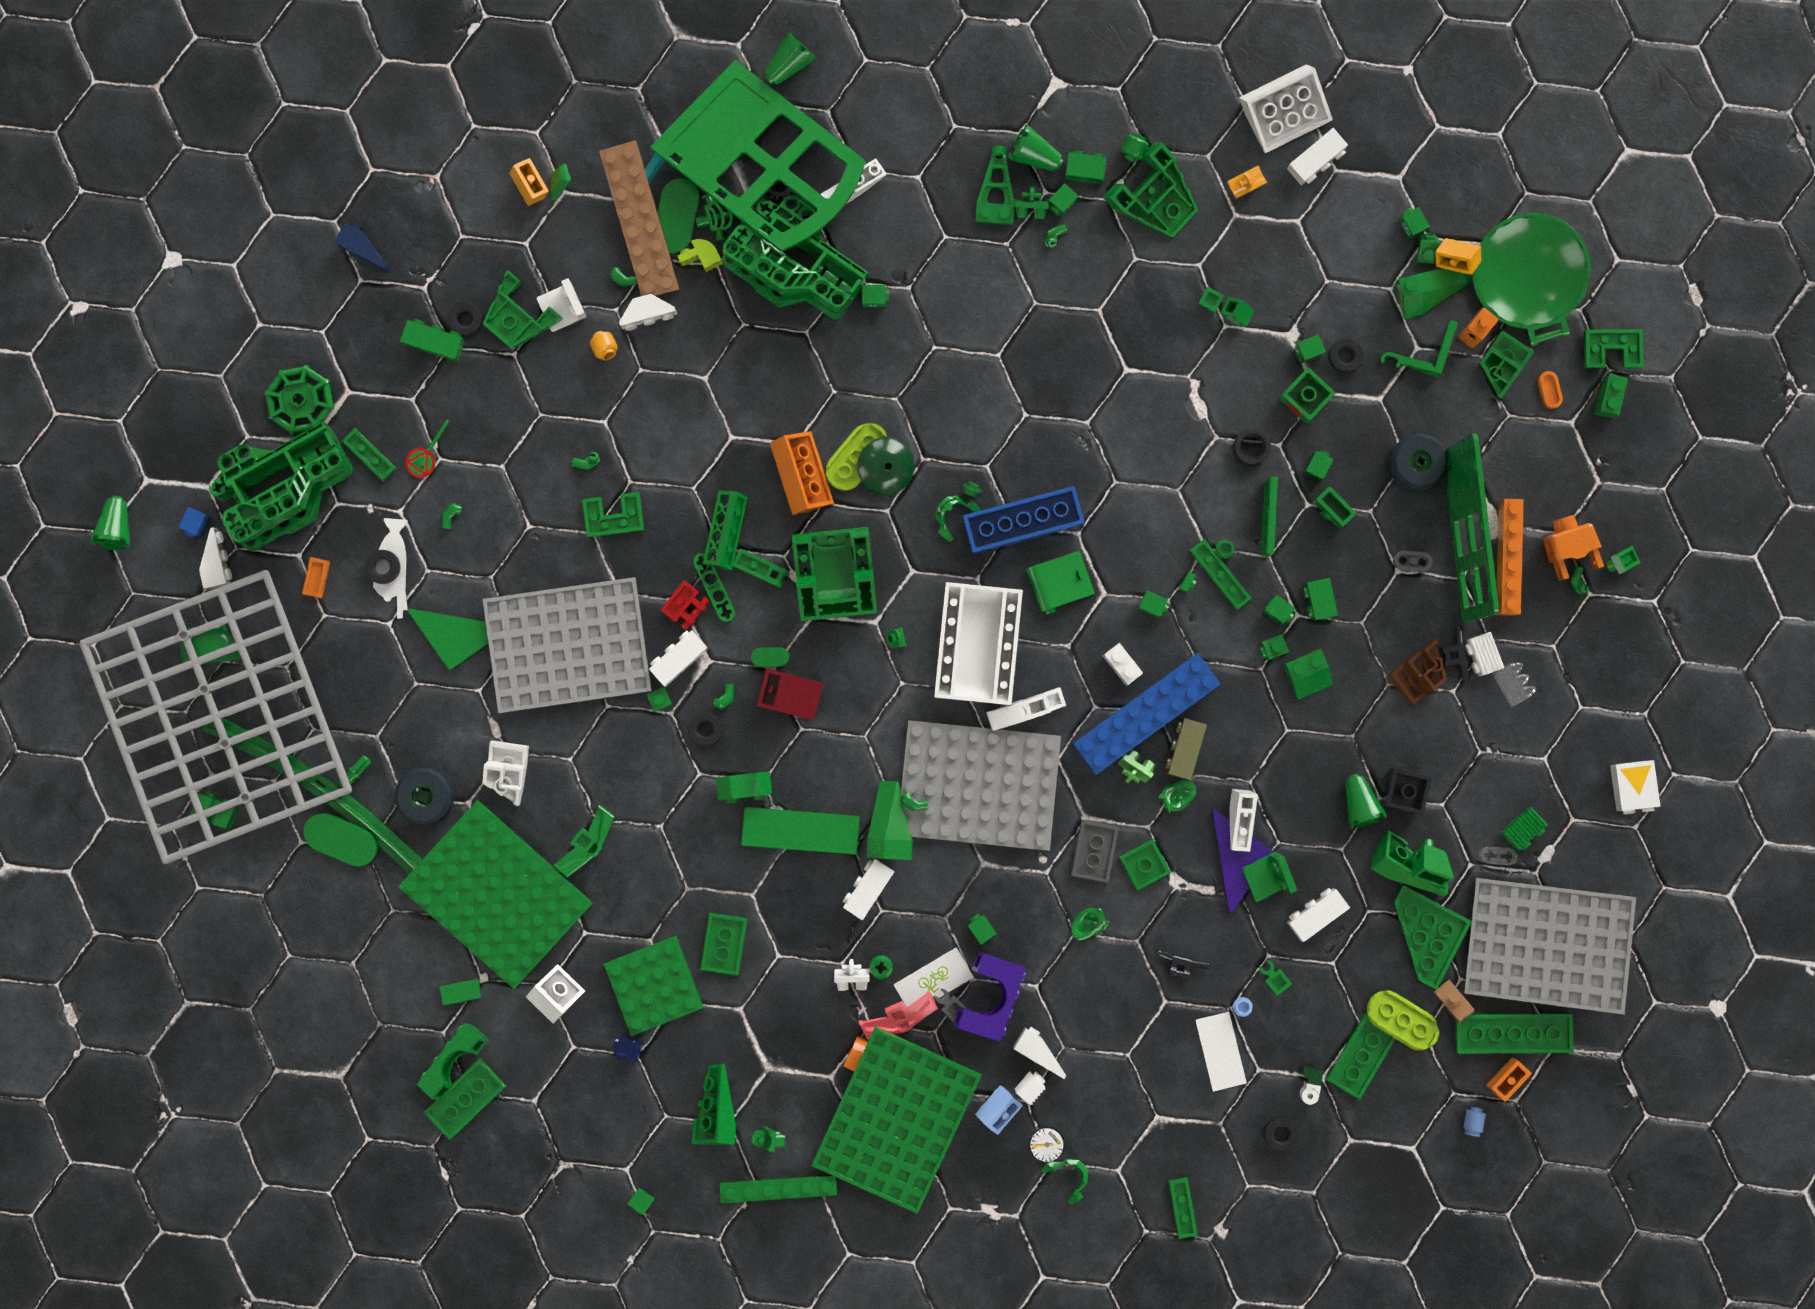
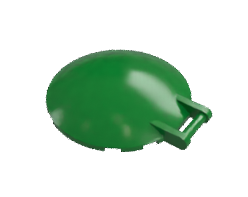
(1532, 273)

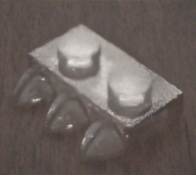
(1512, 684)

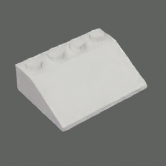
(1286, 108)

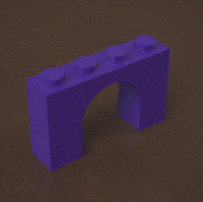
(993, 1023)

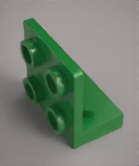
(1269, 876)

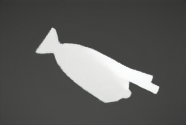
(394, 543)

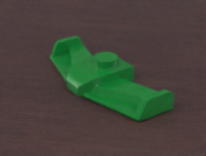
(587, 843)

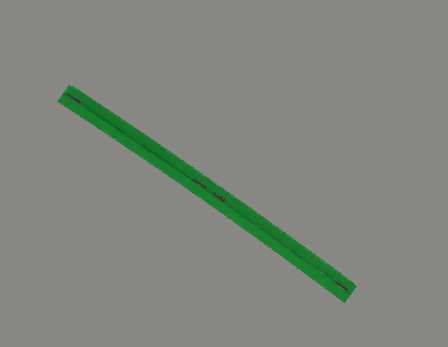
(346, 806)

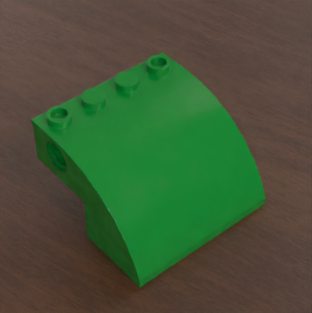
(834, 573)

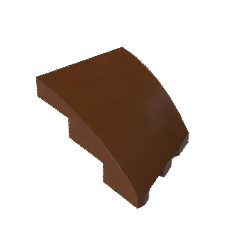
(1419, 673)

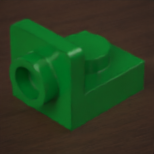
(1273, 647)

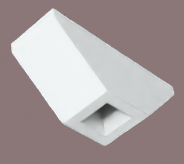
(645, 311)

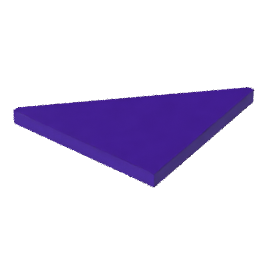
(1233, 861)

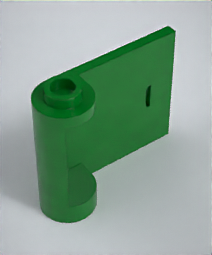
(1058, 583)

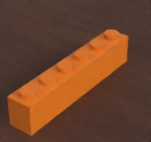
(1509, 556)

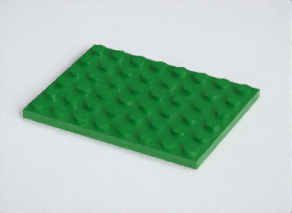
(495, 894)
(896, 1119)

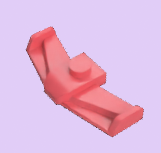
(899, 1018)

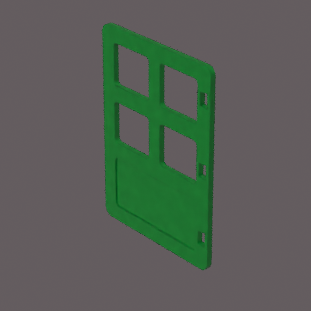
(1466, 498)

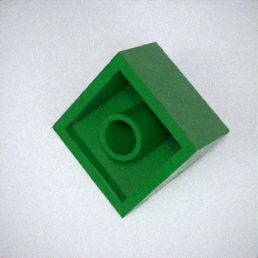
(1308, 674)

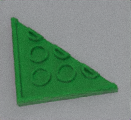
(451, 636)

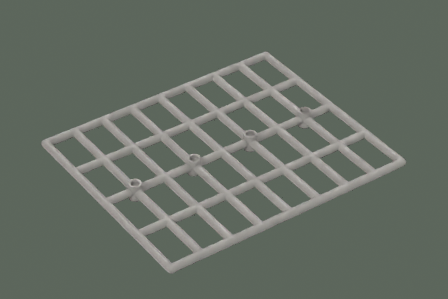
(215, 716)

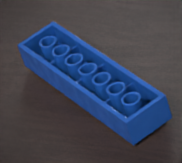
(1146, 714)

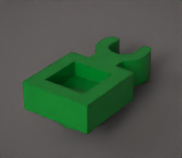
(1276, 979)

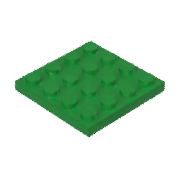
(653, 985)

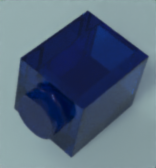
(627, 1047)

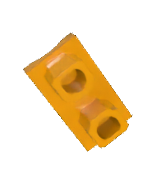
(1247, 182)

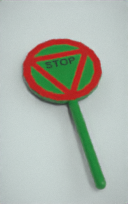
(421, 461)

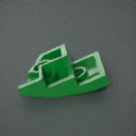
(1505, 361)
(209, 642)

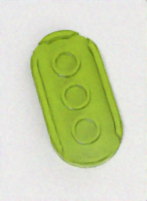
(842, 466)
(1402, 1020)

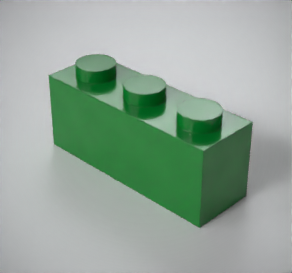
(432, 340)

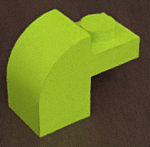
(702, 250)

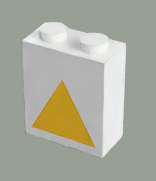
(1635, 786)

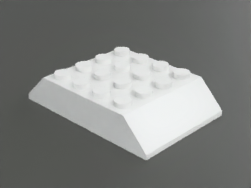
(978, 643)

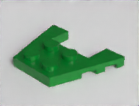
(510, 321)

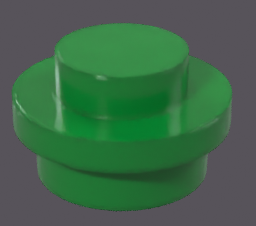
(971, 489)
(1224, 549)

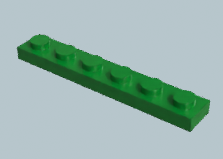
(778, 1188)

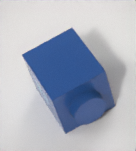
(194, 522)

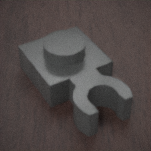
(950, 1005)

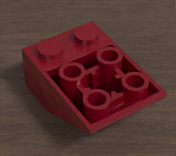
(790, 694)

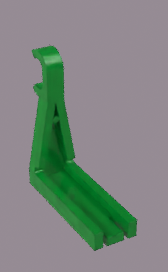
(1423, 366)

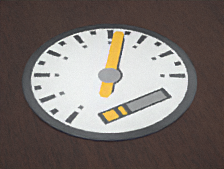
(1046, 1144)

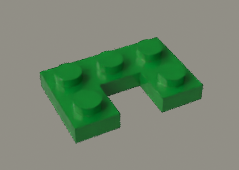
(1627, 340)
(628, 521)

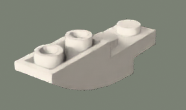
(871, 175)
(1026, 709)

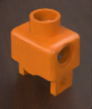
(1572, 542)

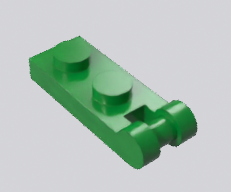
(759, 567)

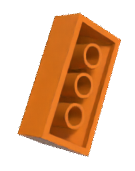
(801, 472)

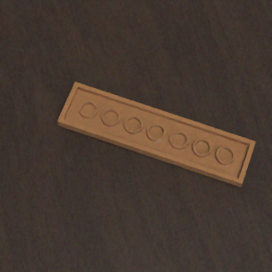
(639, 219)

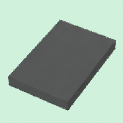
(1094, 851)

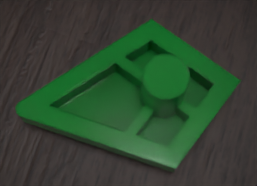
(559, 180)

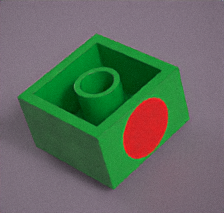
(1307, 395)

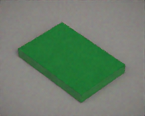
(724, 944)

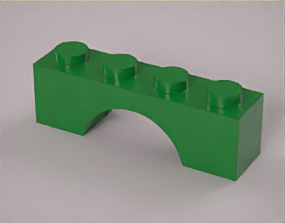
(437, 1080)

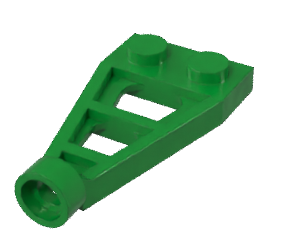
(996, 213)

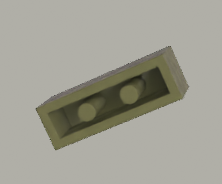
(1185, 748)

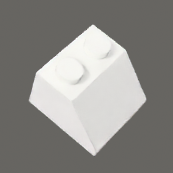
(555, 994)

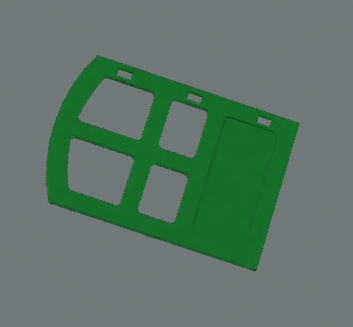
(726, 125)

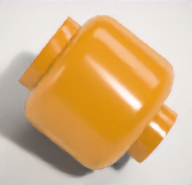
(603, 345)

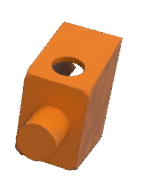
(1479, 327)

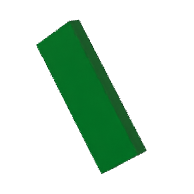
(369, 454)
(1182, 1208)

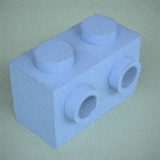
(998, 1109)

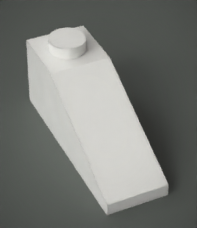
(1242, 818)
(1035, 1048)

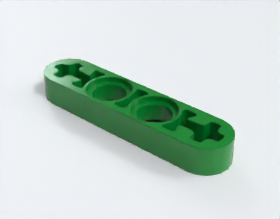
(712, 588)

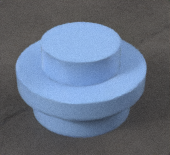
(1242, 1006)

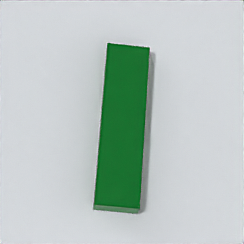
(1220, 574)

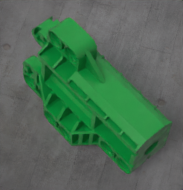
(799, 283)
(303, 488)

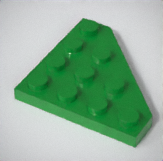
(1430, 934)

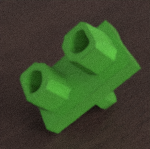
(1135, 770)

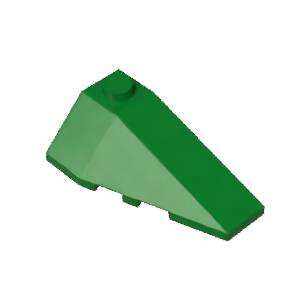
(1426, 290)
(888, 828)
(1394, 862)
(716, 1115)

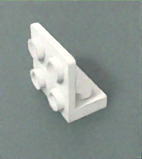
(565, 303)

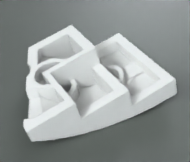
(506, 769)

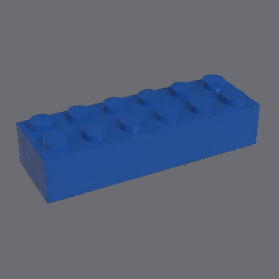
(1023, 520)

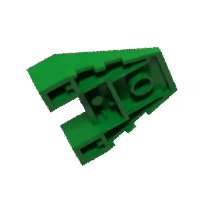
(1160, 199)

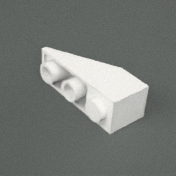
(213, 564)

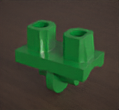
(1022, 205)
(767, 1139)

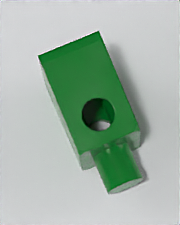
(1431, 865)

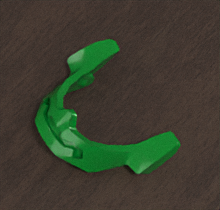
(946, 505)
(1076, 1196)

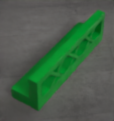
(729, 529)

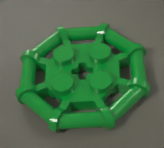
(290, 392)

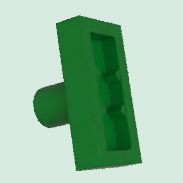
(1623, 560)

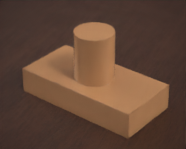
(1454, 1001)

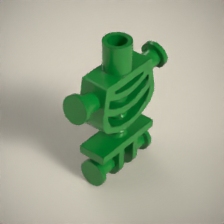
(706, 220)

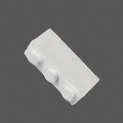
(1318, 157)
(678, 657)
(867, 888)
(1317, 914)

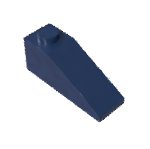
(357, 243)

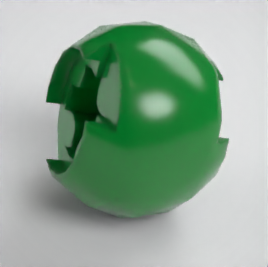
(885, 973)

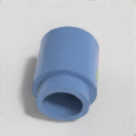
(1474, 1121)

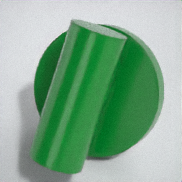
(896, 638)

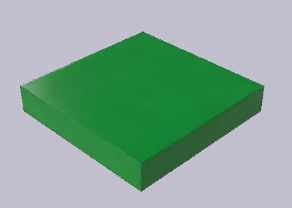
(1144, 864)

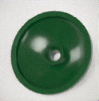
(872, 466)

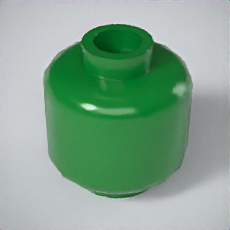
(1134, 147)

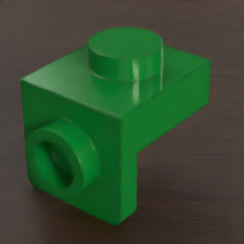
(1427, 246)

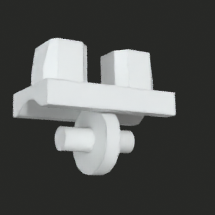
(851, 973)

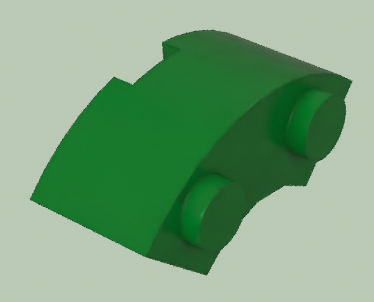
(744, 785)

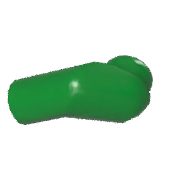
(1052, 235)
(618, 277)
(588, 463)
(448, 513)
(1576, 581)
(725, 699)
(912, 804)

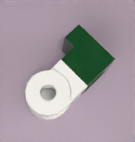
(1312, 1084)

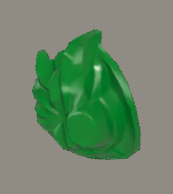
(1178, 795)
(1089, 923)

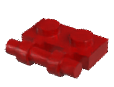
(680, 601)

